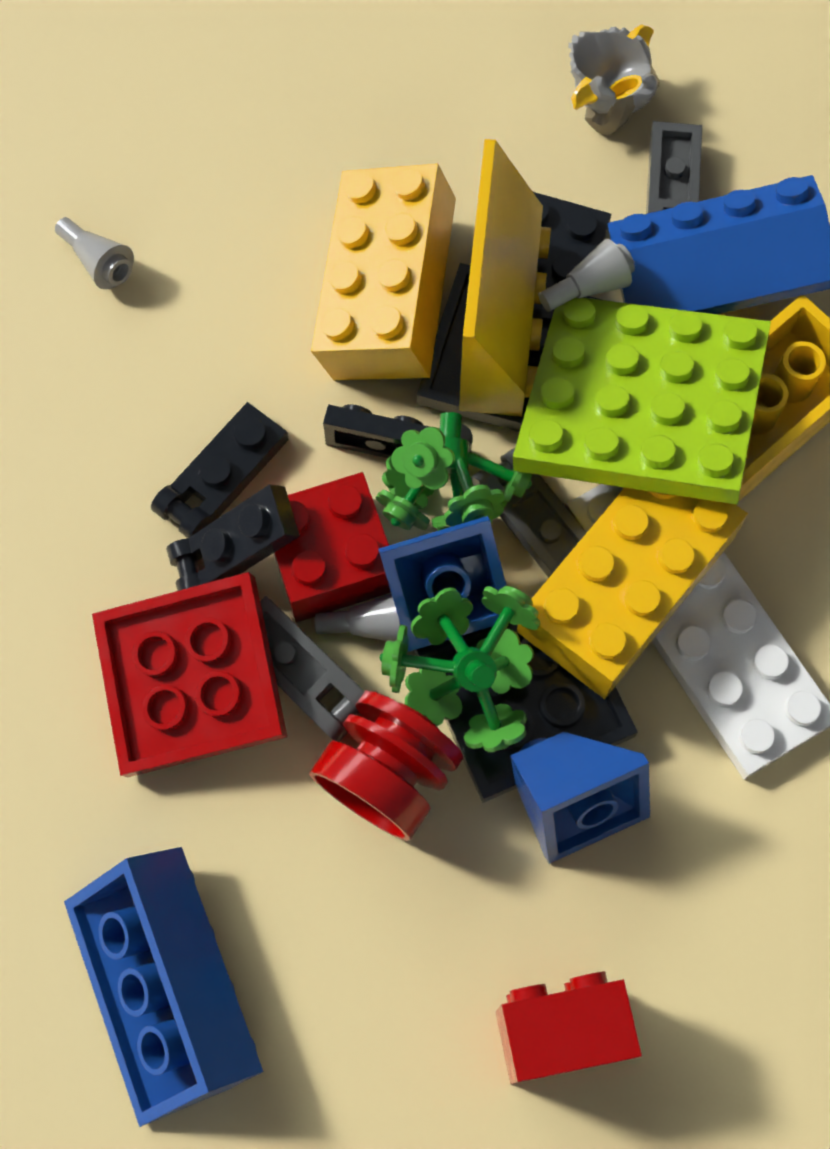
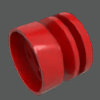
(392, 756)

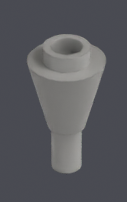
(104, 259)
(600, 271)
(371, 620)

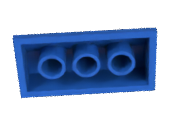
(729, 249)
(161, 985)

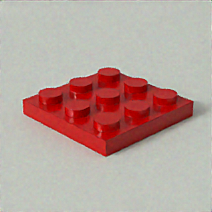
(188, 675)

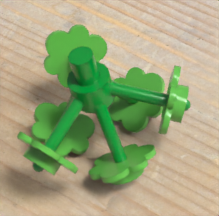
(424, 467)
(495, 663)

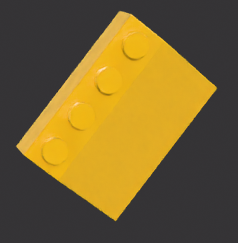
(502, 290)

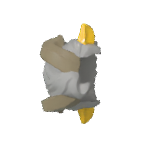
(612, 75)

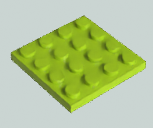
(644, 399)

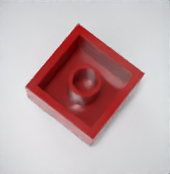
(337, 549)
(566, 1029)

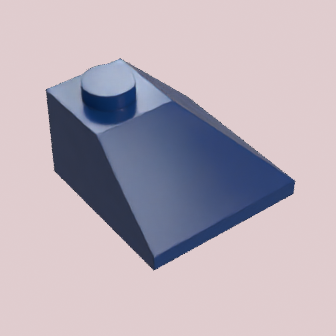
(449, 558)
(580, 791)

